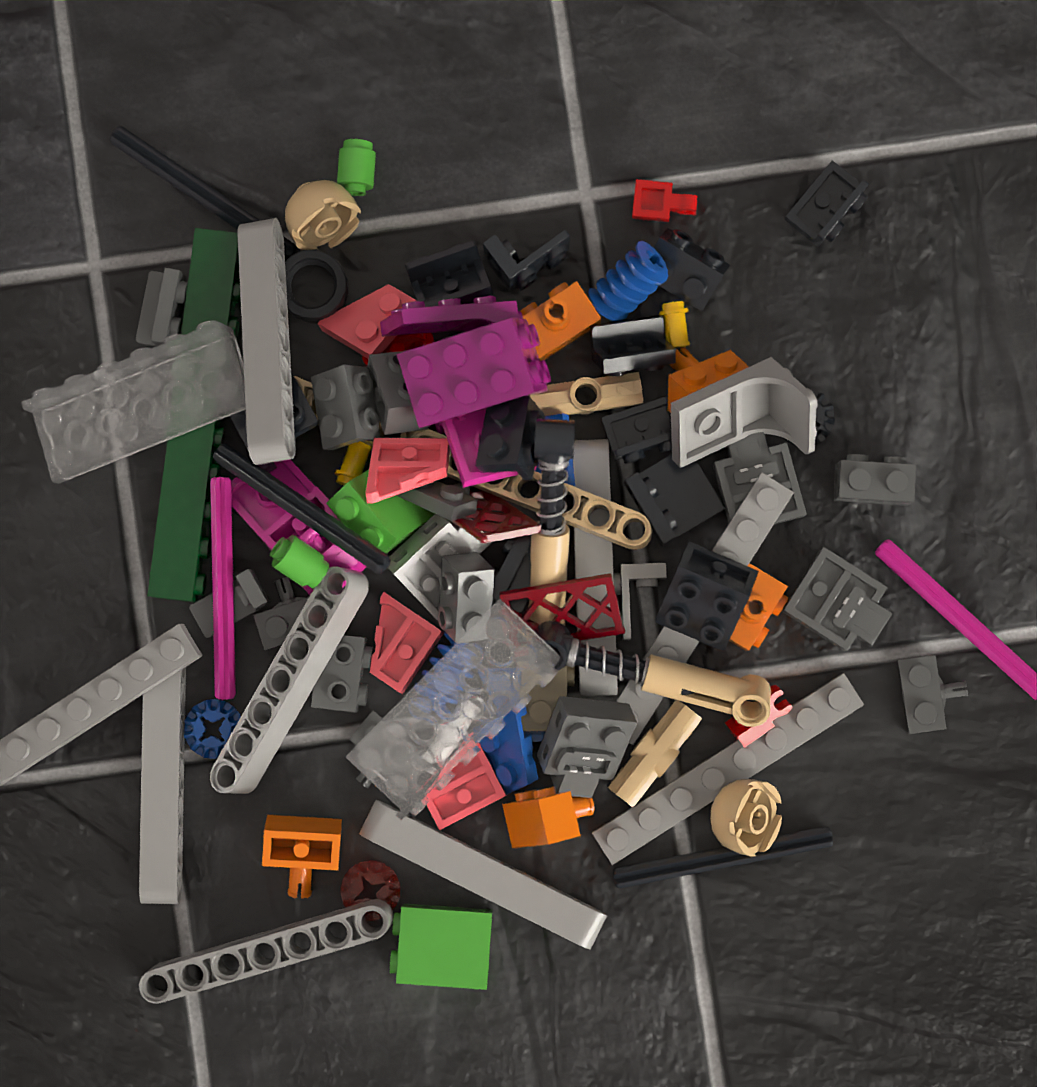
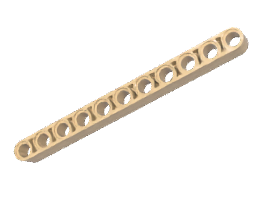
(510, 490)

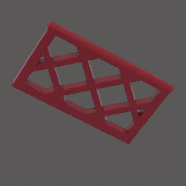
(496, 530)
(576, 588)

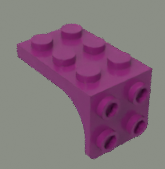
(447, 316)
(474, 371)

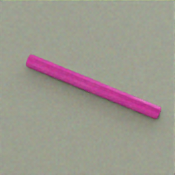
(223, 588)
(958, 616)

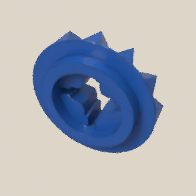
(195, 726)

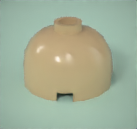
(321, 214)
(746, 816)

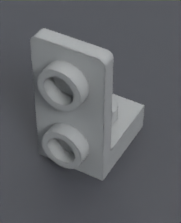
(645, 576)

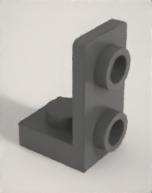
(248, 598)

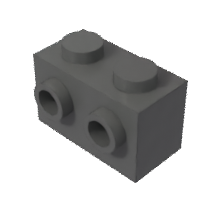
(391, 394)
(874, 481)
(464, 592)
(341, 680)

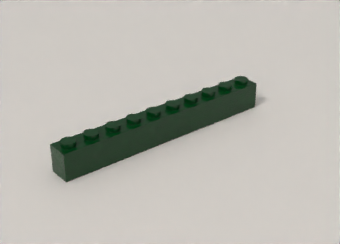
(189, 458)

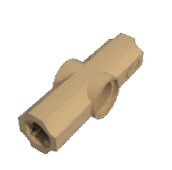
(610, 394)
(654, 753)

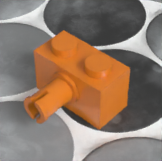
(561, 318)
(695, 375)
(765, 599)
(545, 817)
(301, 846)

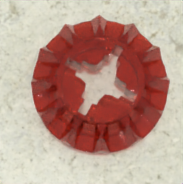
(375, 873)

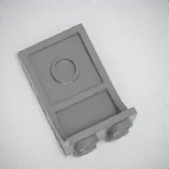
(742, 404)

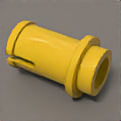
(675, 323)
(353, 462)

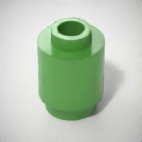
(356, 166)
(299, 561)

